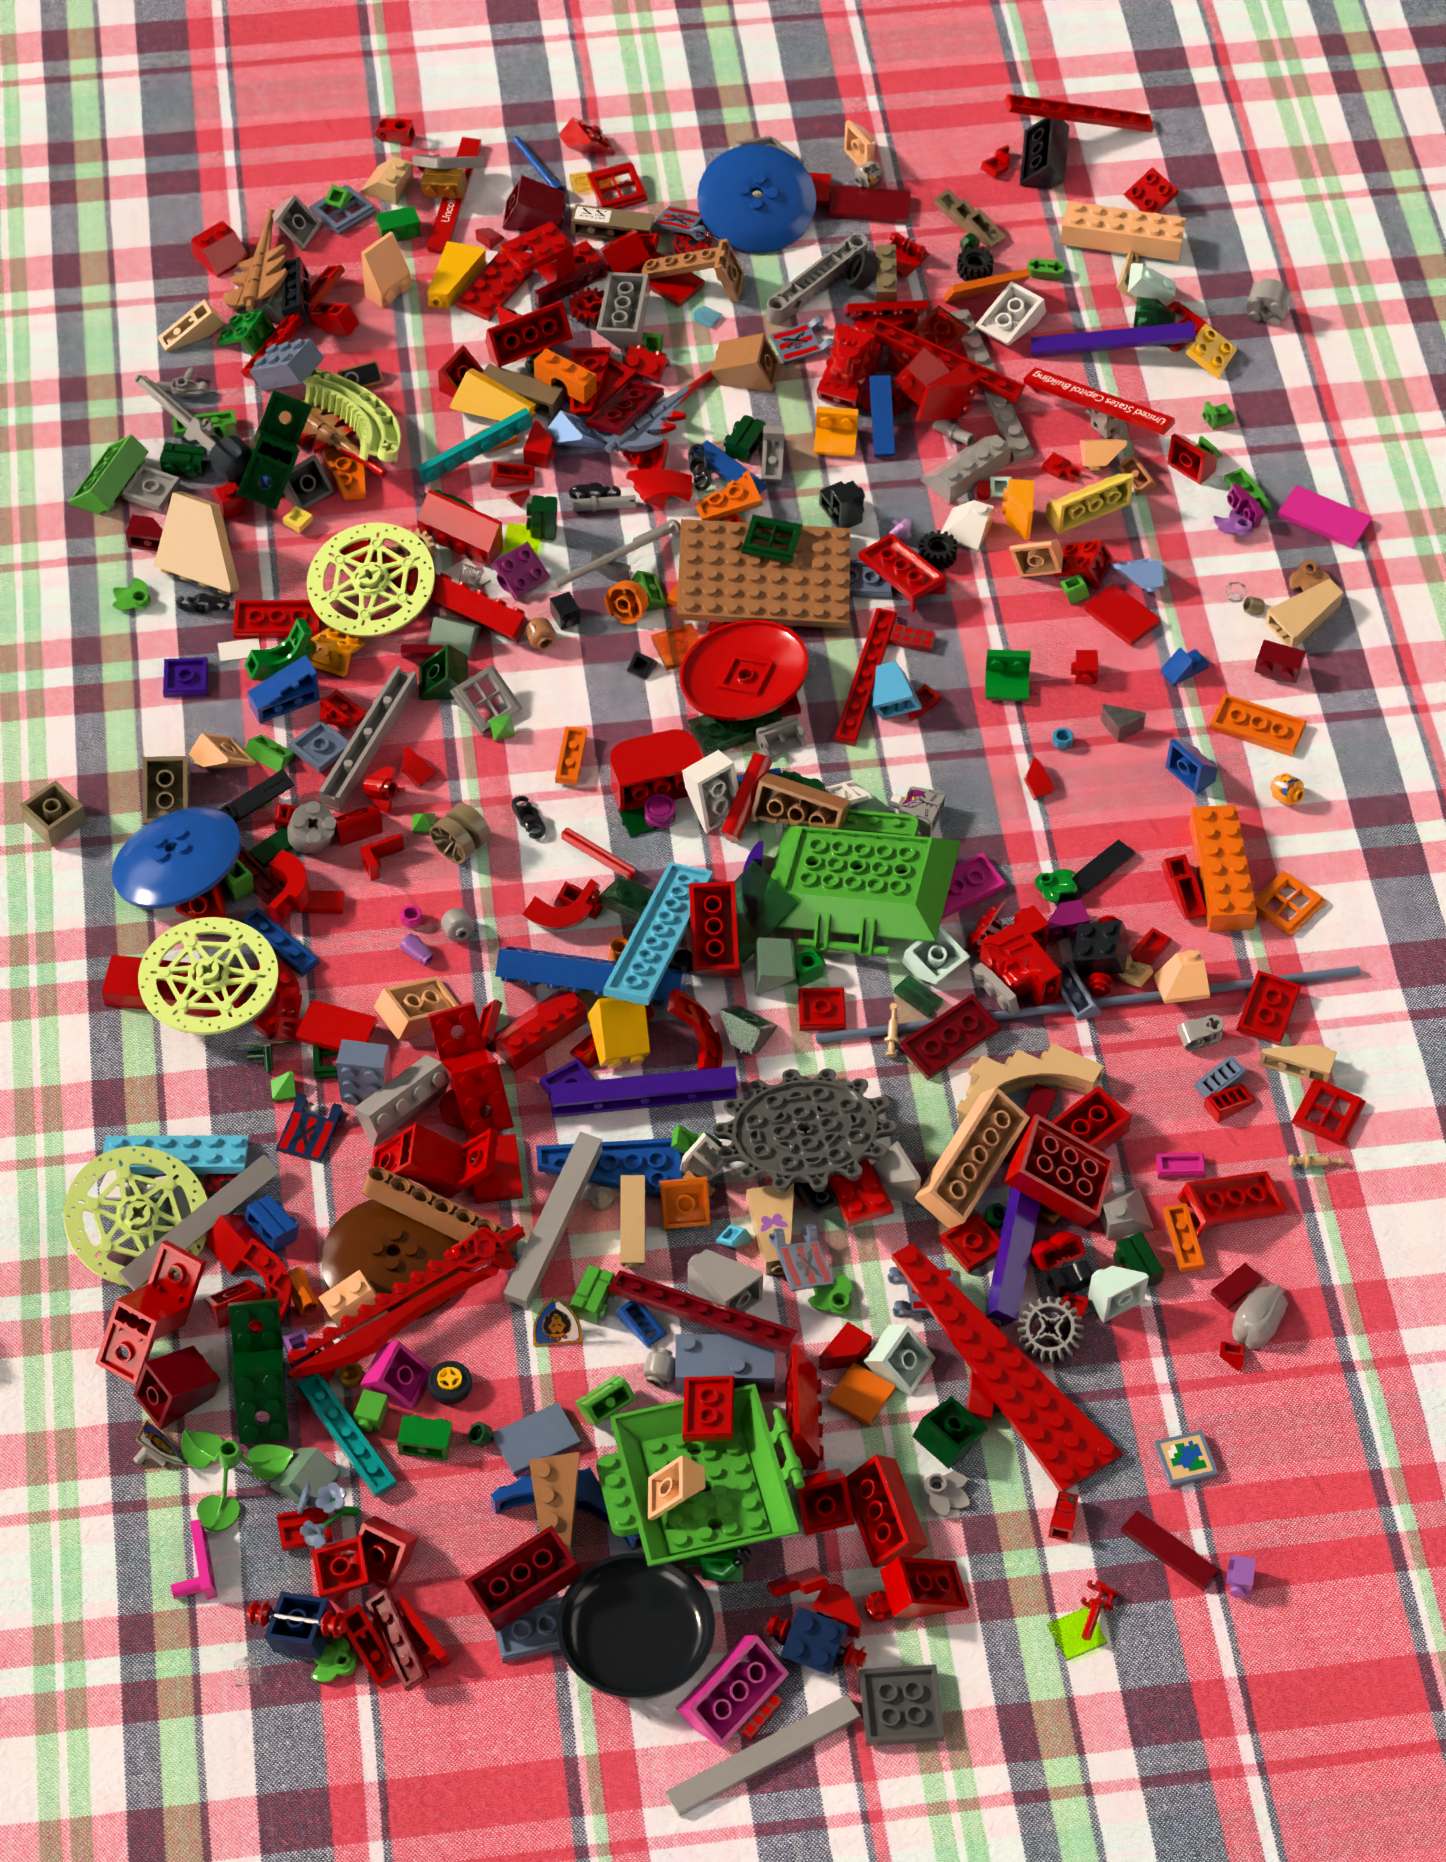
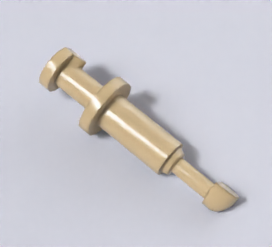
(892, 1038)
(1308, 1160)

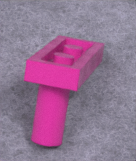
(206, 1581)

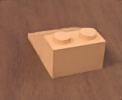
(384, 271)
(408, 1005)

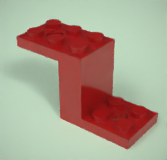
(551, 255)
(471, 1069)
(438, 1160)
(150, 1312)

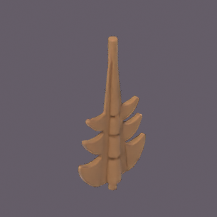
(260, 272)

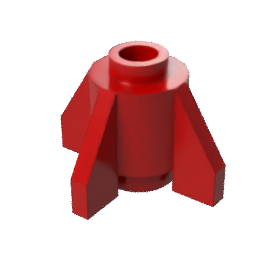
(380, 787)

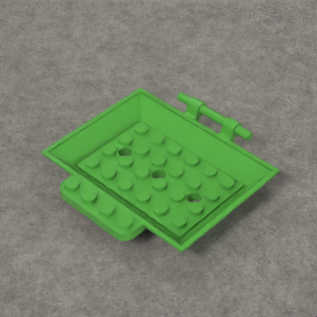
(870, 899)
(743, 1474)

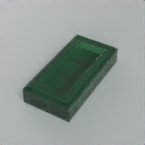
(918, 996)

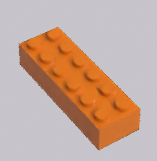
(1222, 868)

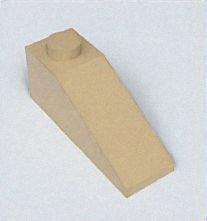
(192, 327)
(1301, 1061)

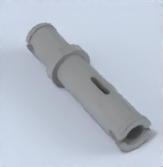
(603, 503)

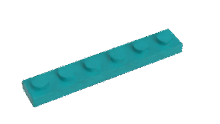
(475, 446)
(347, 1435)

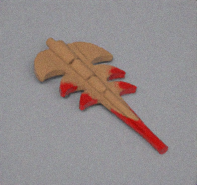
(328, 435)

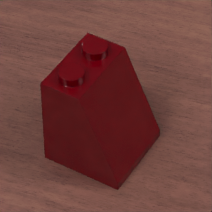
(533, 205)
(175, 1385)

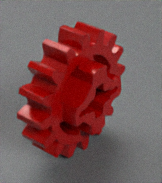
(586, 305)

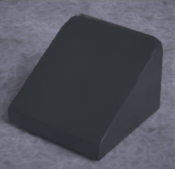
(641, 665)

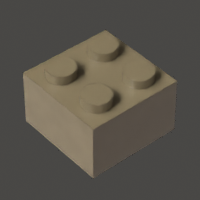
(53, 813)

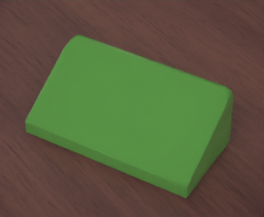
(652, 587)
(269, 752)

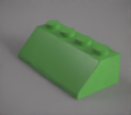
(110, 475)

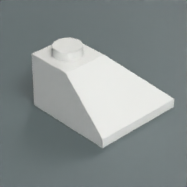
(969, 524)

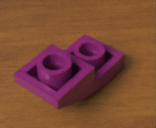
(1243, 502)

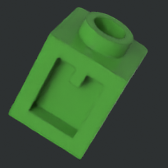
(1217, 415)

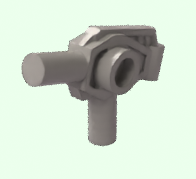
(185, 385)

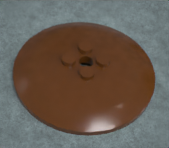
(365, 1237)

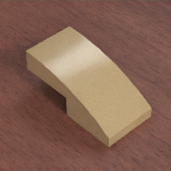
(1135, 972)

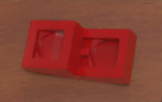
(287, 1015)

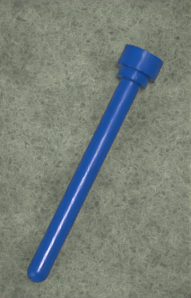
(537, 165)

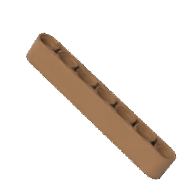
(426, 1206)

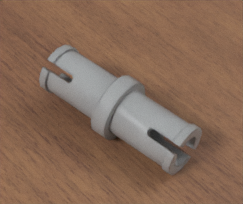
(953, 431)

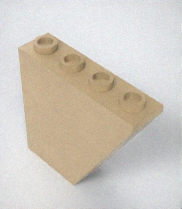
(196, 544)

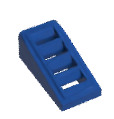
(629, 1321)

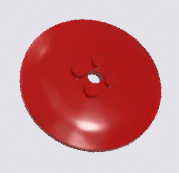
(719, 660)

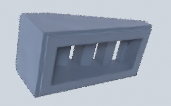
(1230, 1068)

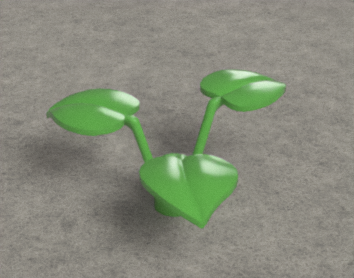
(203, 1447)

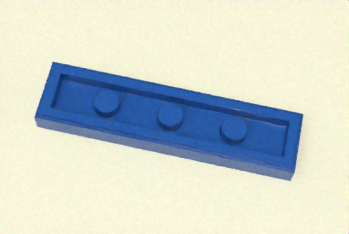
(882, 416)
(726, 466)
(283, 944)

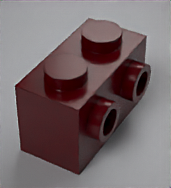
(1280, 661)

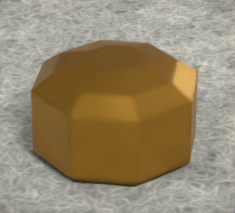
(351, 1375)

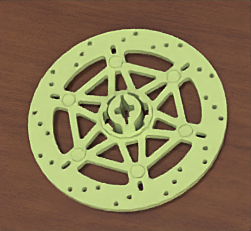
(370, 579)
(208, 976)
(137, 1204)

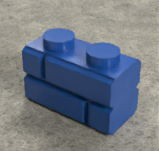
(272, 1222)

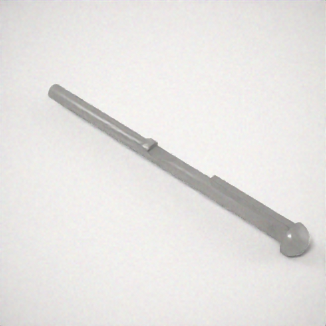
(671, 526)

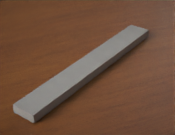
(203, 1218)
(762, 1755)

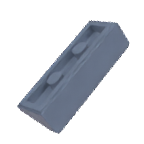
(1077, 993)

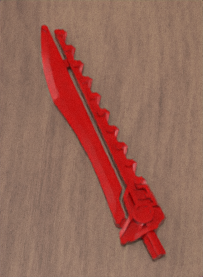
(471, 1253)

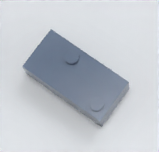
(724, 1356)

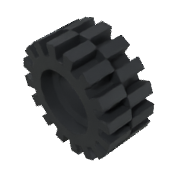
(974, 256)
(938, 540)

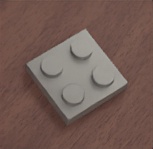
(151, 488)

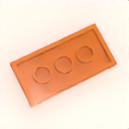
(985, 285)
(1258, 725)

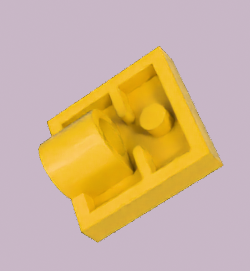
(1211, 350)

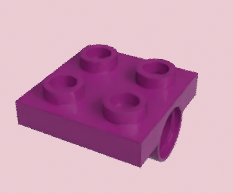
(520, 571)

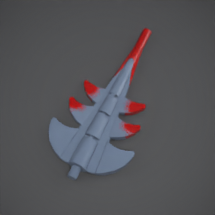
(637, 436)

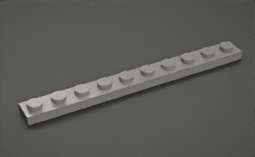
(1000, 408)

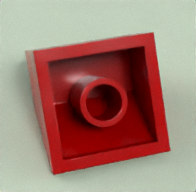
(218, 249)
(918, 373)
(1191, 459)
(823, 1502)
(386, 1550)

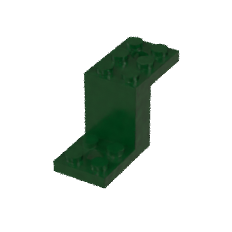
(274, 449)
(258, 1371)

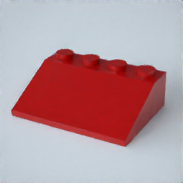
(1061, 1171)
(804, 1408)

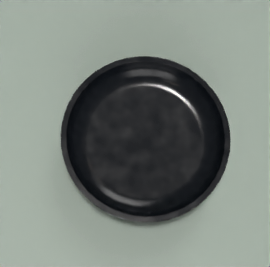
(635, 1627)

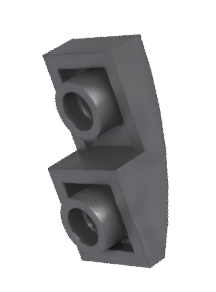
(614, 570)

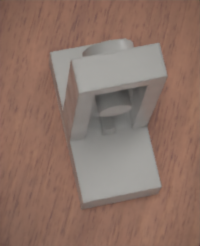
(772, 454)

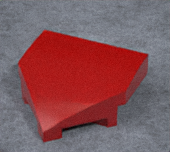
(649, 459)
(340, 711)

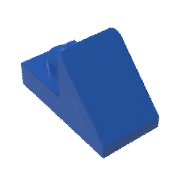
(1183, 666)

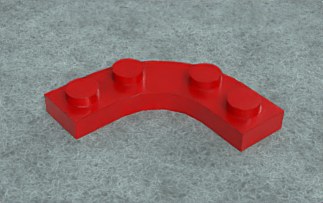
(286, 983)
(698, 1018)
(274, 1274)

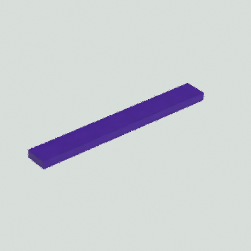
(1113, 339)

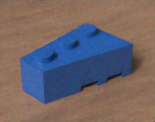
(285, 691)

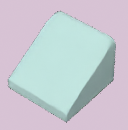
(997, 486)

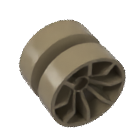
(460, 833)

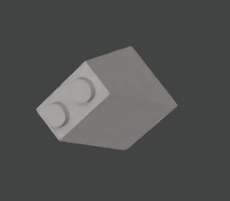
(724, 1281)

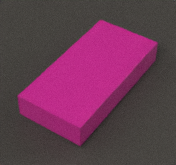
(1180, 1165)

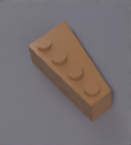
(797, 804)
(555, 1493)

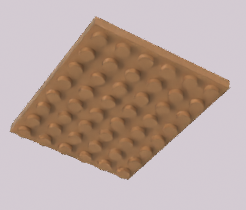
(732, 587)

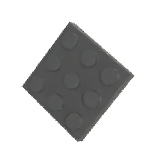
(901, 1705)

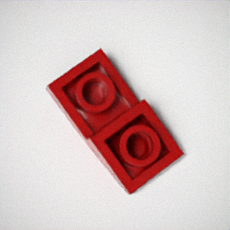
(978, 1400)

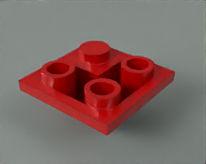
(585, 138)

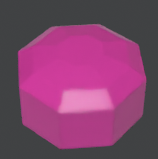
(411, 916)

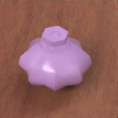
(902, 529)

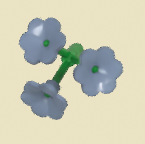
(330, 1500)

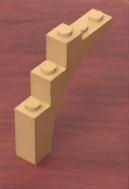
(1054, 1069)

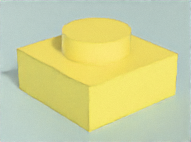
(297, 519)

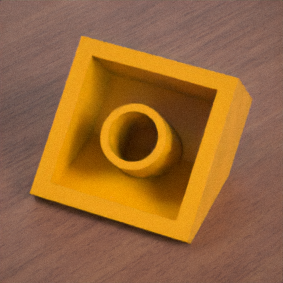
(1019, 506)

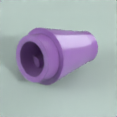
(415, 948)

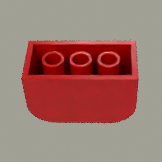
(651, 767)

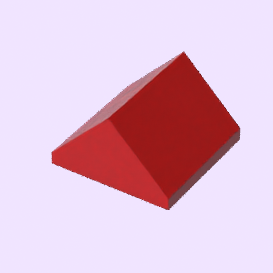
(625, 253)
(454, 369)
(358, 825)
(229, 1239)
(239, 1292)

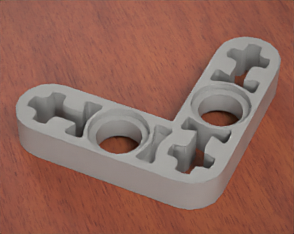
(447, 162)

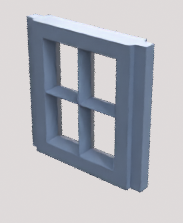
(352, 219)

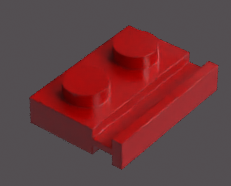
(291, 1522)

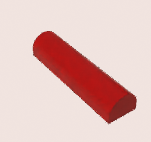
(745, 796)

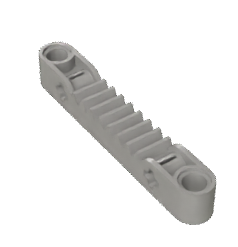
(797, 292)

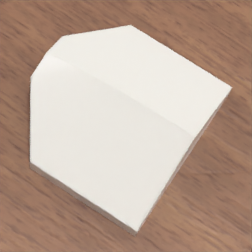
(849, 791)
(703, 1158)

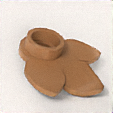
(1307, 579)

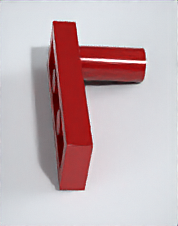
(435, 1651)

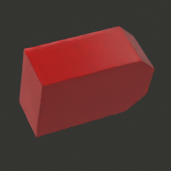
(983, 490)

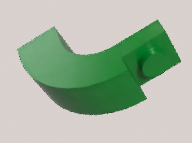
(267, 662)

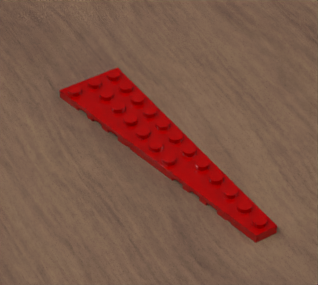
(1042, 1416)

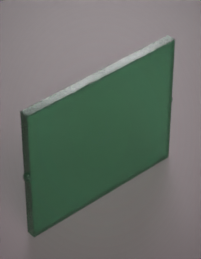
(760, 907)

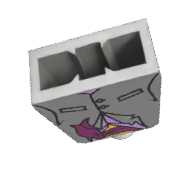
(923, 804)

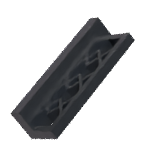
(296, 290)

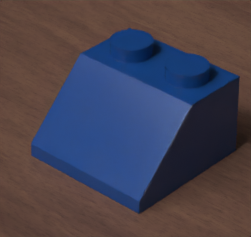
(1190, 765)

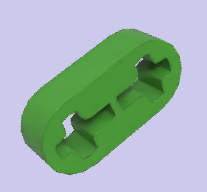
(1046, 269)

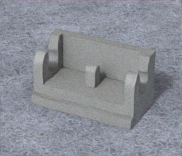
(780, 737)

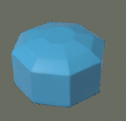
(1062, 738)

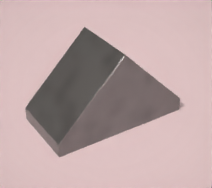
(1122, 721)

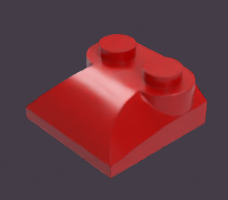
(340, 1568)

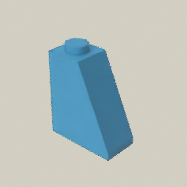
(893, 691)

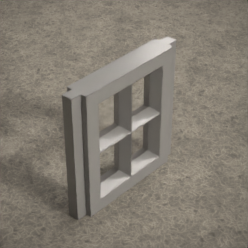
(470, 708)

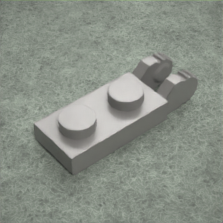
(995, 987)

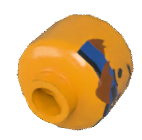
(1287, 789)

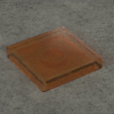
(674, 644)

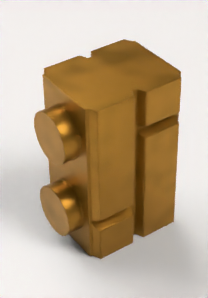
(443, 183)

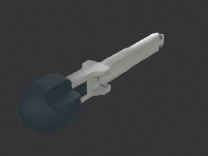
(227, 455)

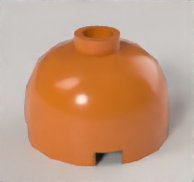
(626, 601)

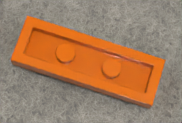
(571, 755)
(1183, 1238)

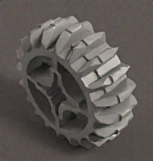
(1043, 1336)

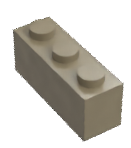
(886, 273)

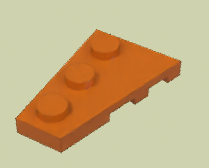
(347, 473)
(733, 499)

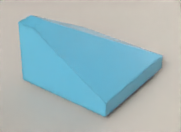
(706, 316)
(734, 1236)

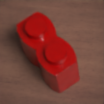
(1058, 1249)

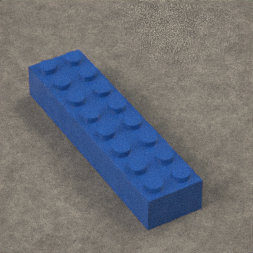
(571, 971)

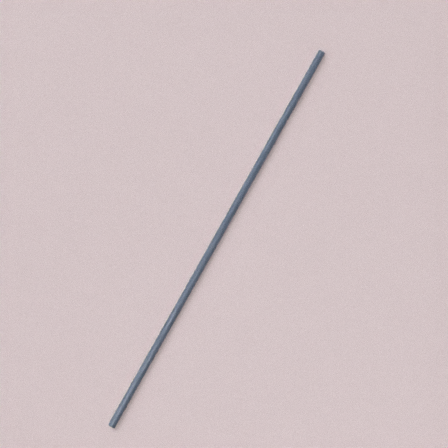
(1101, 1002)

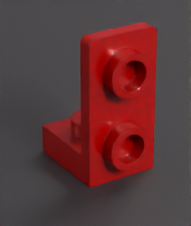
(374, 851)

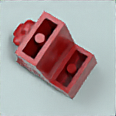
(849, 367)
(1020, 957)

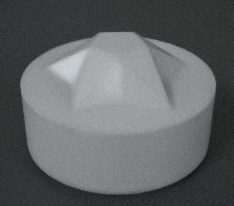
(601, 1198)

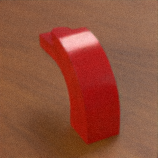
(290, 872)
(563, 917)

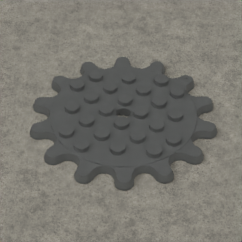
(838, 1137)

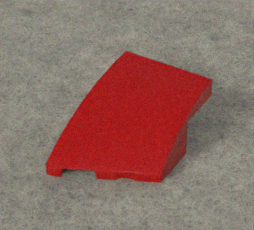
(657, 484)

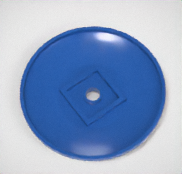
(750, 221)
(158, 878)

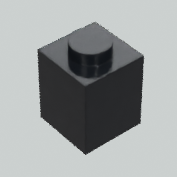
(565, 610)

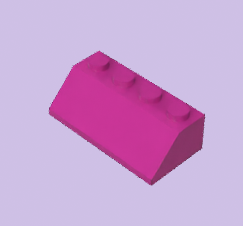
(733, 1690)

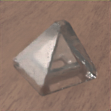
(248, 1670)

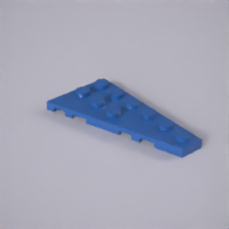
(632, 1157)

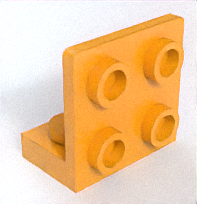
(836, 431)
(333, 651)

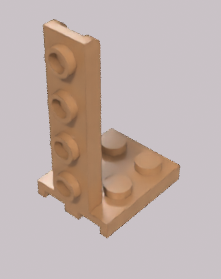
(720, 258)

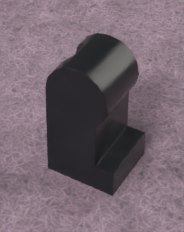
(1069, 1278)

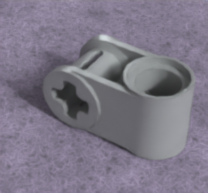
(1199, 1033)

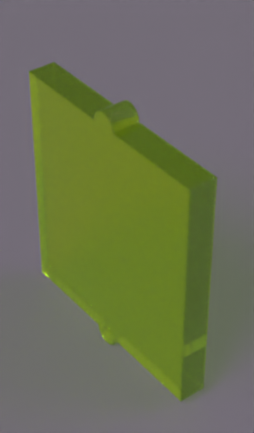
(518, 535)
(1068, 1633)

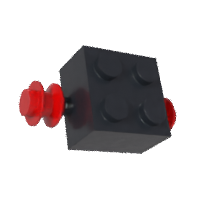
(1101, 951)

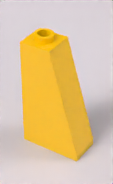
(454, 272)
(488, 398)

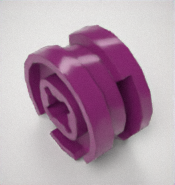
(660, 811)

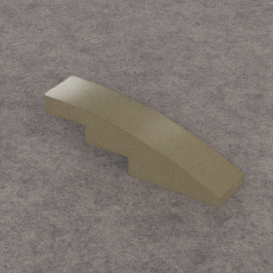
(969, 219)

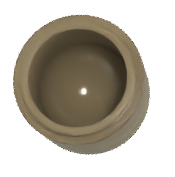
(1253, 605)

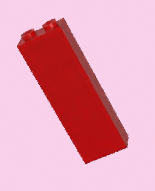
(122, 987)

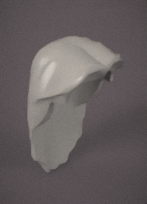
(1259, 1316)

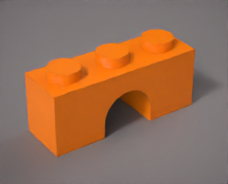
(578, 380)

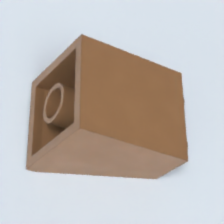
(746, 363)

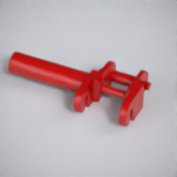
(1096, 1605)

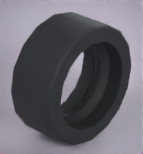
(860, 270)

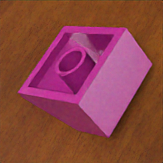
(397, 1374)

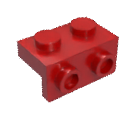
(646, 363)

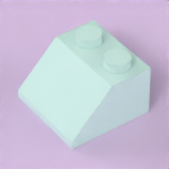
(1150, 284)
(934, 959)
(1116, 1291)
(900, 1358)

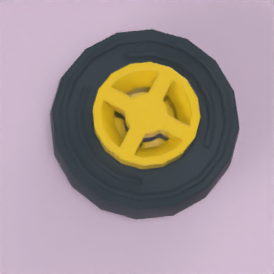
(448, 1373)

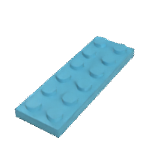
(198, 1152)

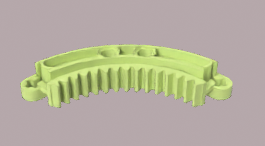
(364, 411)

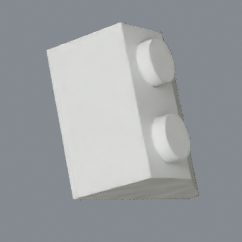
(1012, 314)
(711, 788)

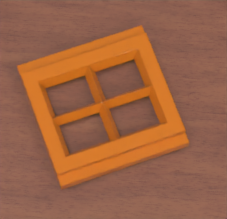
(1302, 916)

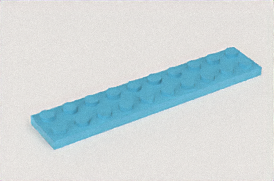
(655, 936)

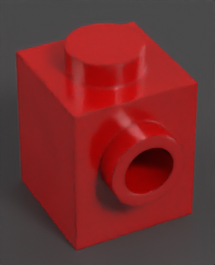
(1085, 667)

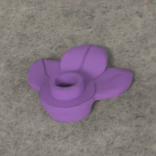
(1234, 524)

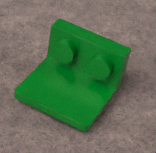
(249, 329)
(1007, 675)

